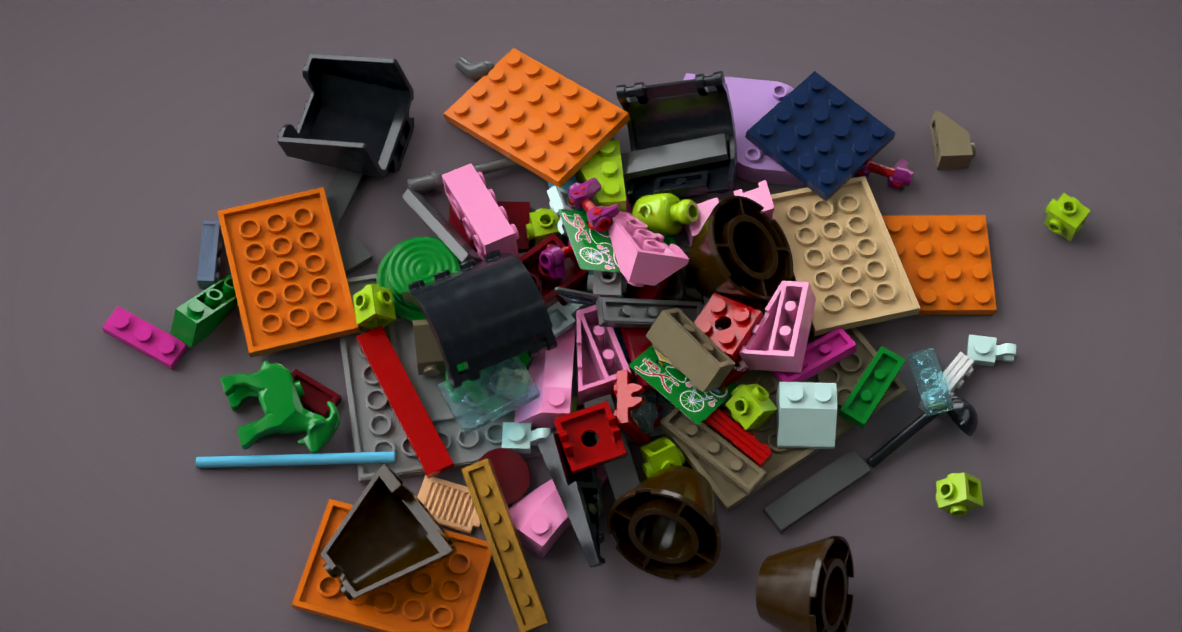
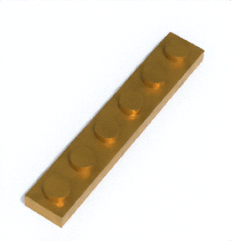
(505, 546)

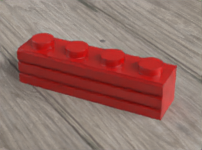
(739, 438)

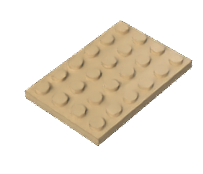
(844, 257)

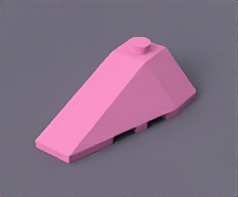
(641, 253)
(554, 378)
(542, 516)

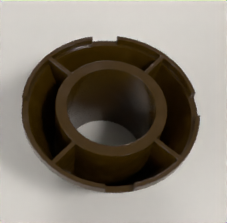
(739, 253)
(668, 524)
(807, 587)

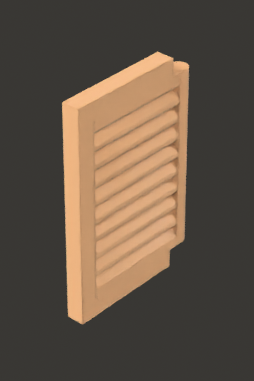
(449, 504)

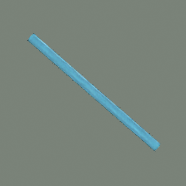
(296, 459)

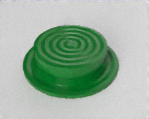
(410, 262)

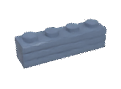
(209, 254)

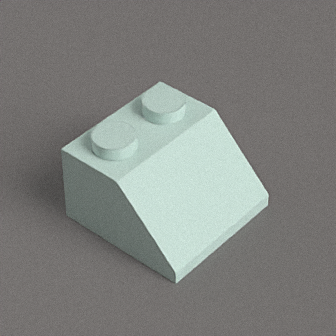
(806, 415)

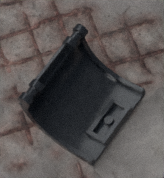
(677, 114)
(483, 314)

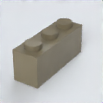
(690, 350)

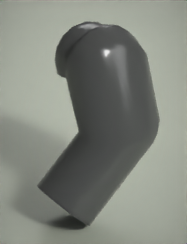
(476, 70)

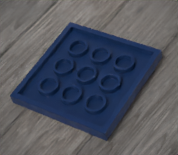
(820, 135)

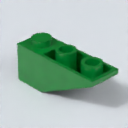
(204, 312)

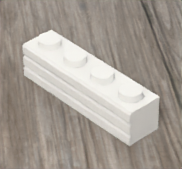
(956, 372)

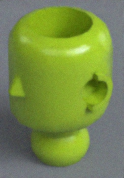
(665, 213)

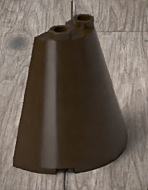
(384, 538)

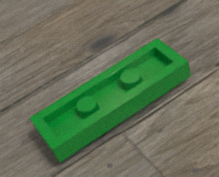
(872, 387)

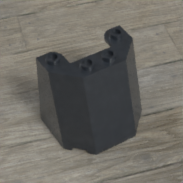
(353, 115)

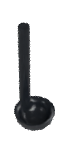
(963, 416)

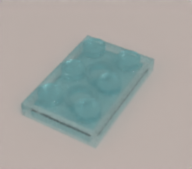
(495, 394)

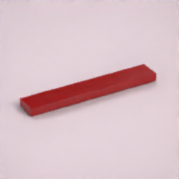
(405, 402)

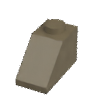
(950, 143)
(428, 354)

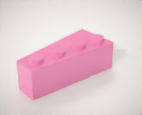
(479, 212)

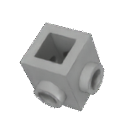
(607, 284)

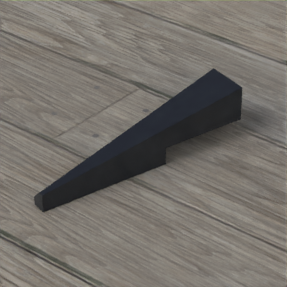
(579, 494)

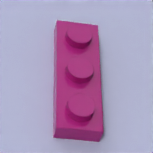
(145, 337)
(821, 355)

